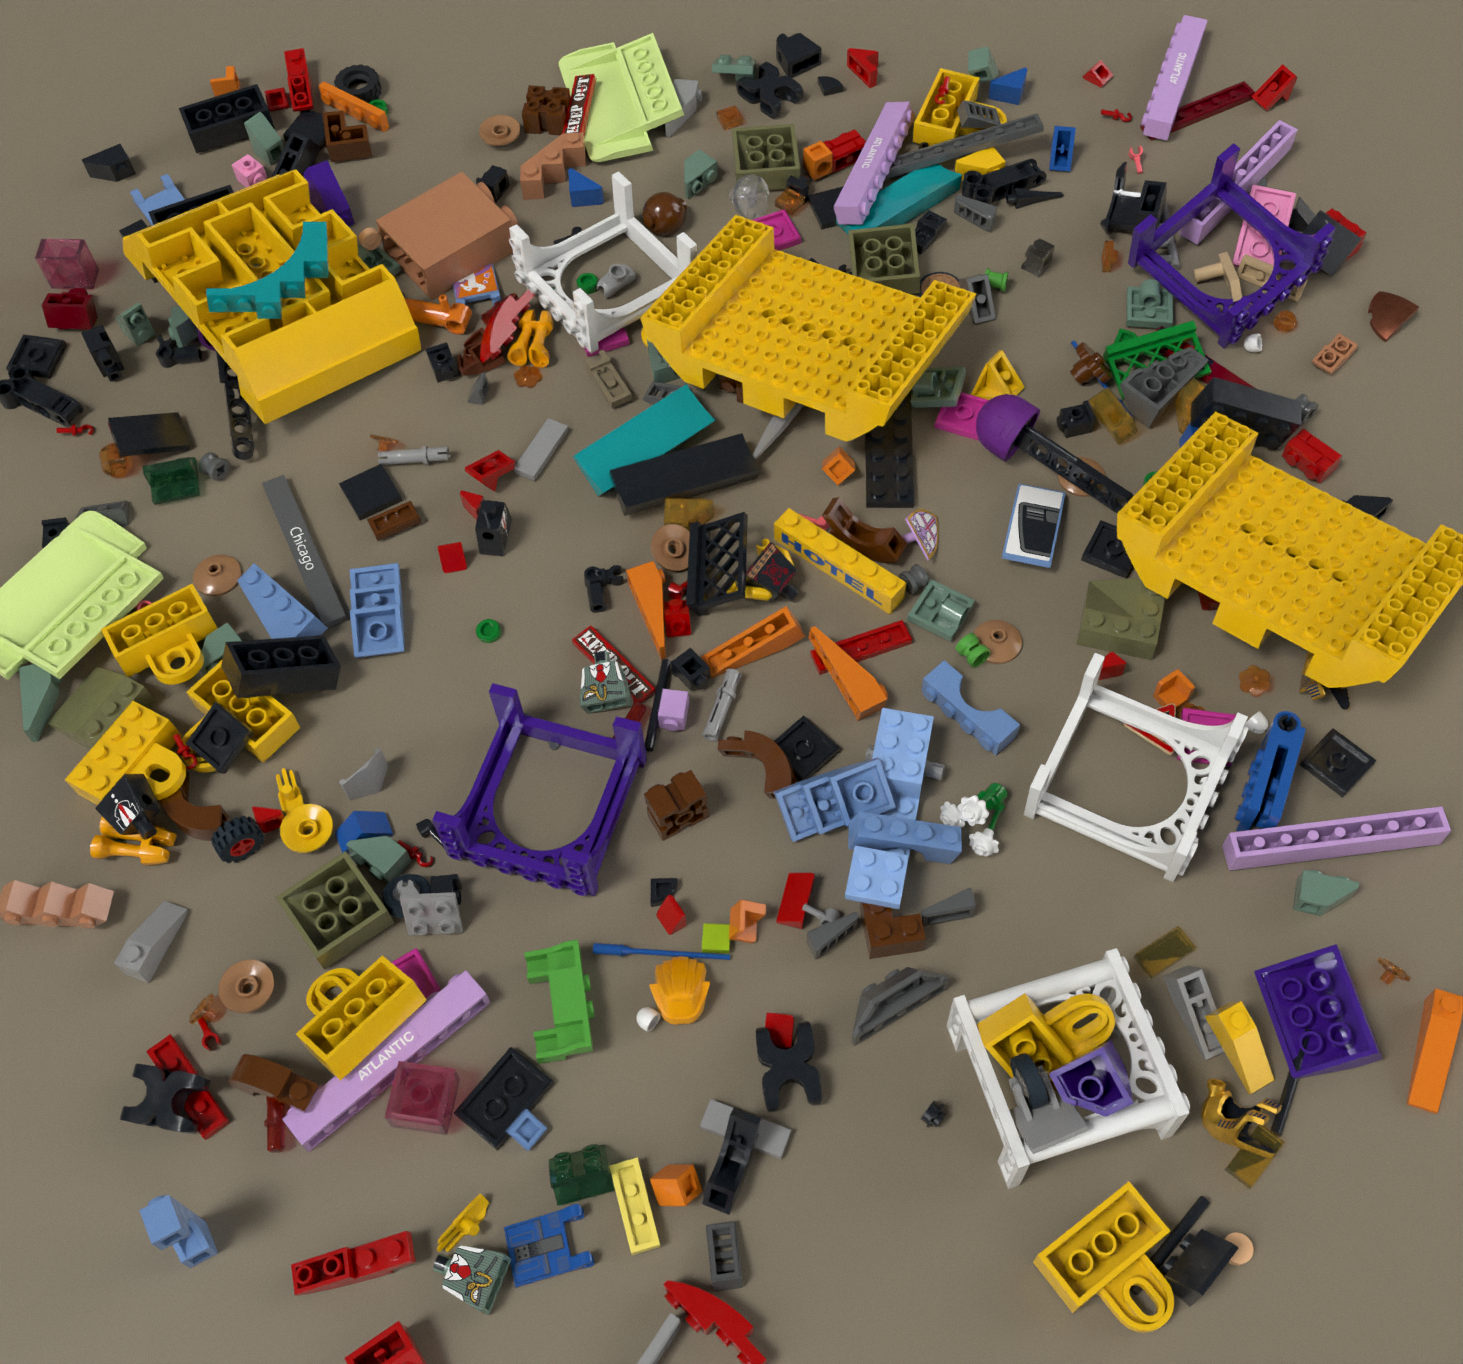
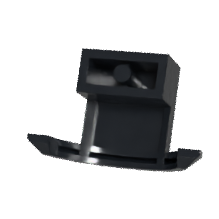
(1131, 208)

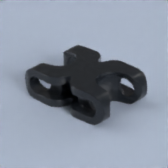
(769, 90)
(788, 1066)
(165, 1099)

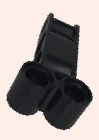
(1002, 182)
(42, 399)

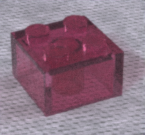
(67, 263)
(422, 1097)

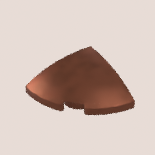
(1389, 314)
(470, 362)

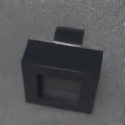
(799, 185)

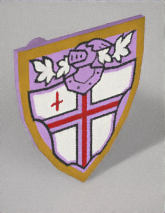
(924, 530)

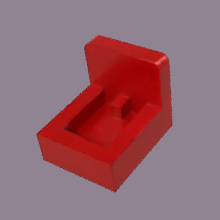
(677, 618)

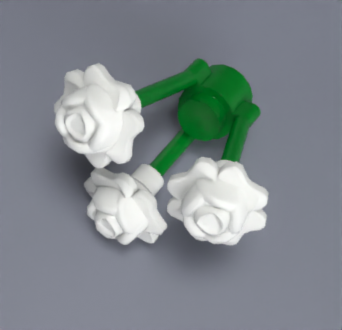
(975, 811)

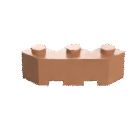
(550, 164)
(54, 904)

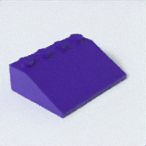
(1318, 996)

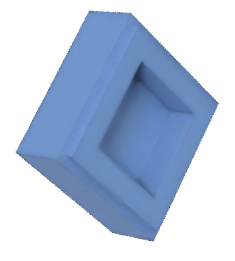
(526, 1129)

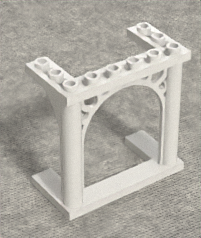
(580, 317)
(1213, 743)
(1160, 1110)

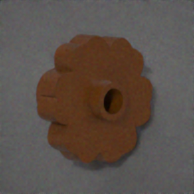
(1089, 366)

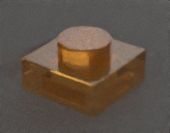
(729, 117)
(790, 201)
(1108, 256)

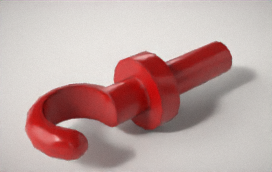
(943, 90)
(1115, 114)
(74, 429)
(184, 751)
(414, 852)

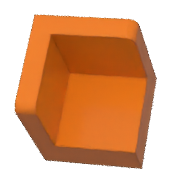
(227, 84)
(838, 465)
(1174, 689)
(744, 920)
(676, 1185)

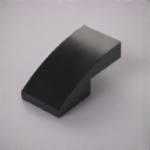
(928, 229)

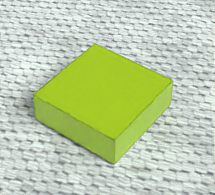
(715, 938)

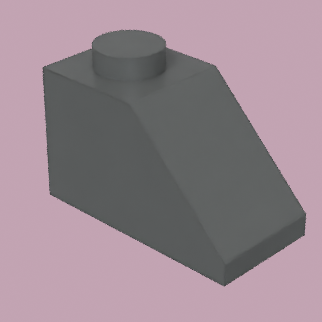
(983, 306)

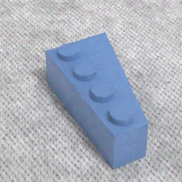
(277, 608)

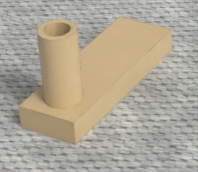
(1223, 268)
(1258, 273)

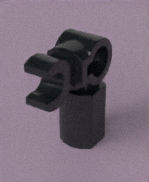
(169, 356)
(595, 580)

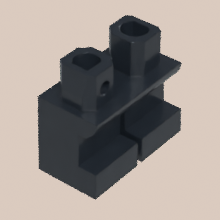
(103, 352)

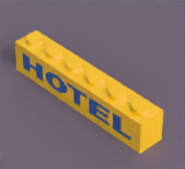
(839, 561)

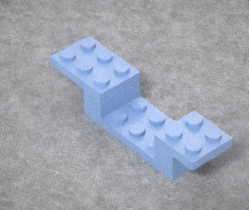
(902, 748)

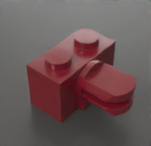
(70, 310)

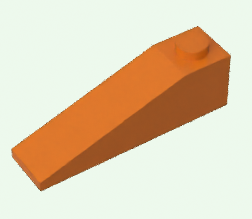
(648, 592)
(756, 642)
(853, 681)
(1434, 1049)

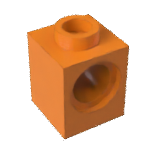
(817, 160)

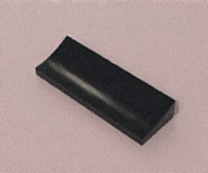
(683, 474)

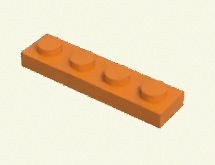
(353, 106)

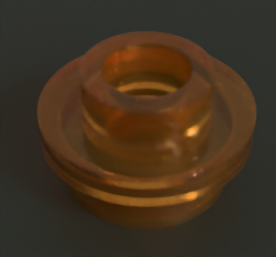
(1285, 321)

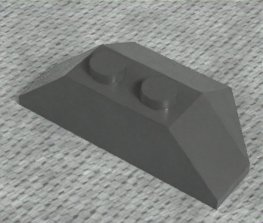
(895, 998)

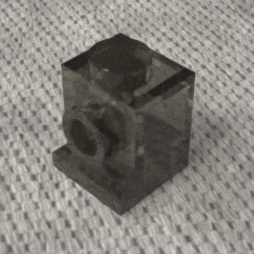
(1038, 257)

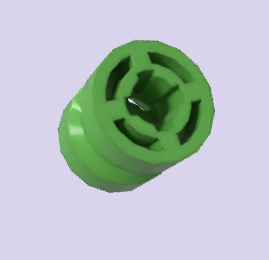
(972, 650)

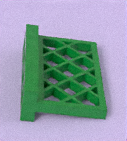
(1146, 345)

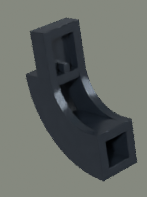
(732, 1161)

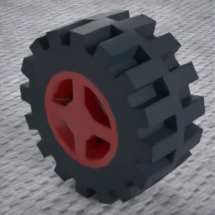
(237, 839)

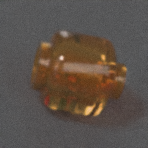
(113, 464)

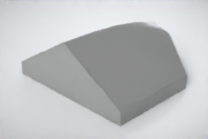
(367, 779)

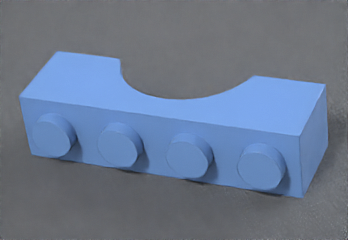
(991, 728)
(933, 840)
(175, 1225)

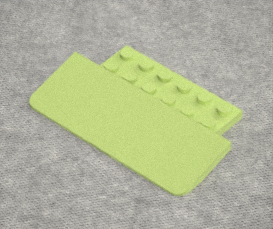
(628, 96)
(71, 592)

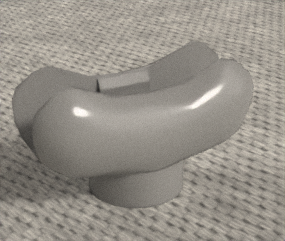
(616, 279)

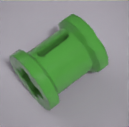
(997, 280)

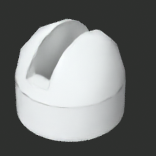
(1253, 343)
(1257, 723)
(648, 1018)

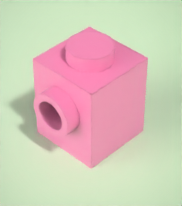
(249, 171)

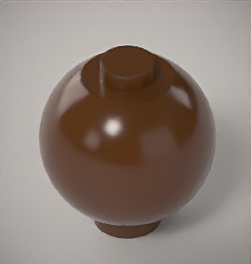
(664, 213)

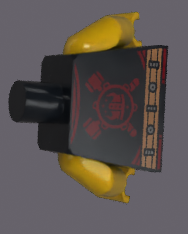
(770, 574)

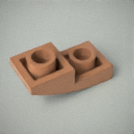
(1335, 354)

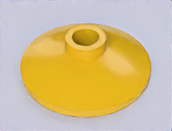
(303, 819)

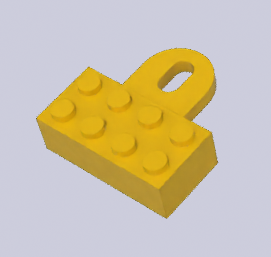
(941, 121)
(161, 634)
(263, 714)
(132, 745)
(360, 1016)
(1047, 1036)
(1108, 1257)

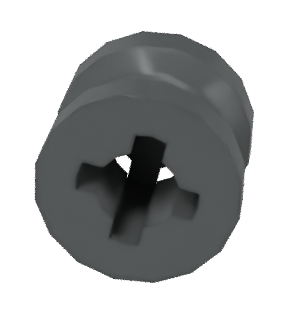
(1308, 408)
(213, 466)
(914, 578)

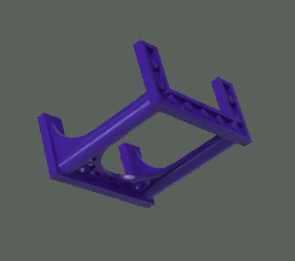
(1301, 249)
(579, 869)

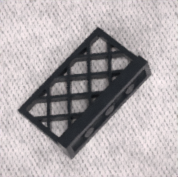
(701, 566)

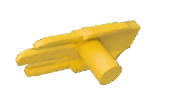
(288, 796)
(465, 1222)

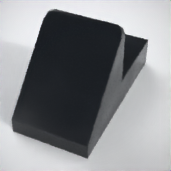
(1300, 216)

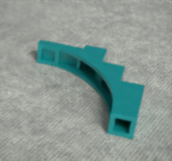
(288, 281)

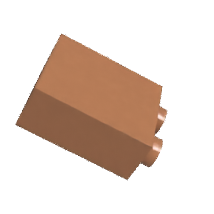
(447, 234)

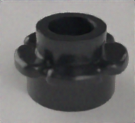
(933, 1114)

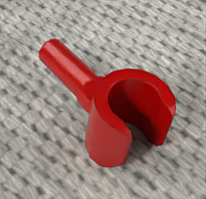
(677, 591)
(207, 1034)

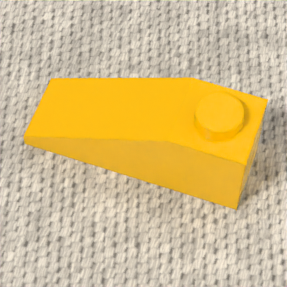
(1241, 1044)

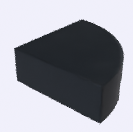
(829, 85)
(661, 889)

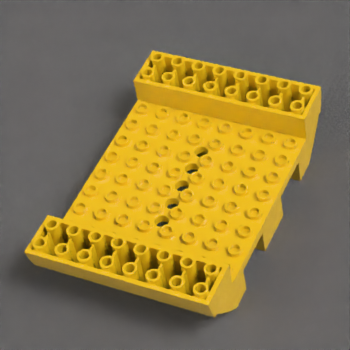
(800, 330)
(323, 341)
(1288, 558)

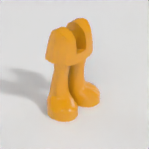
(539, 329)
(103, 845)

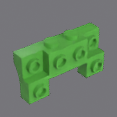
(571, 1010)

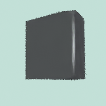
(479, 390)

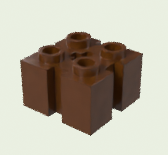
(545, 110)
(676, 804)

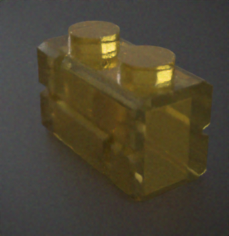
(1113, 415)

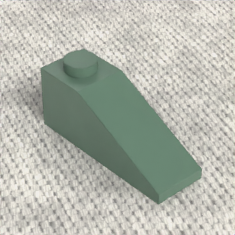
(38, 698)

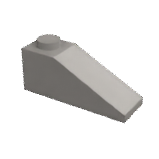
(689, 96)
(150, 942)
(1193, 1002)

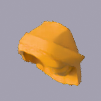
(680, 989)

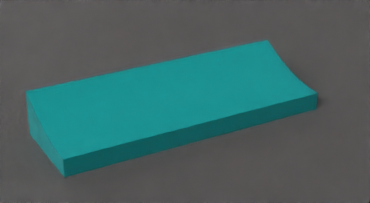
(909, 197)
(643, 437)

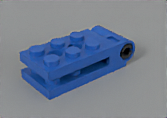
(1277, 753)

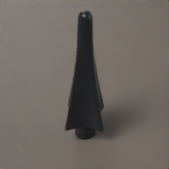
(1026, 197)

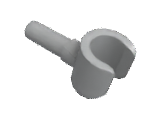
(825, 917)

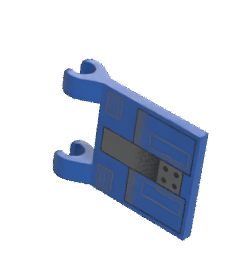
(542, 1249)

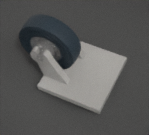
(423, 911)
(1046, 1116)

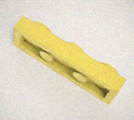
(634, 1206)

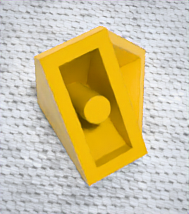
(997, 378)

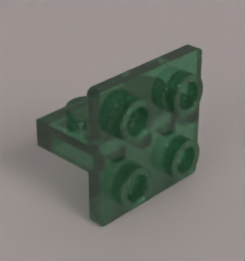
(173, 480)
(580, 1174)

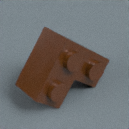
(345, 141)
(890, 934)

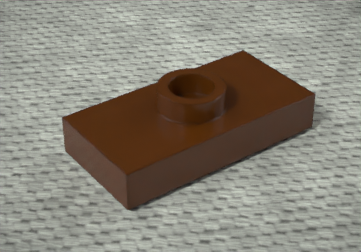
(394, 520)

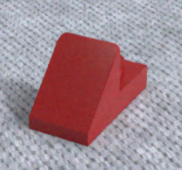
(863, 64)
(1277, 86)
(490, 468)

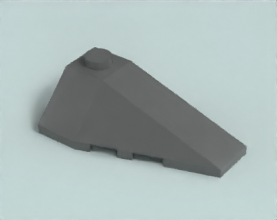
(1157, 386)

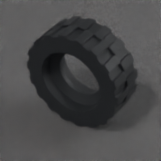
(359, 74)

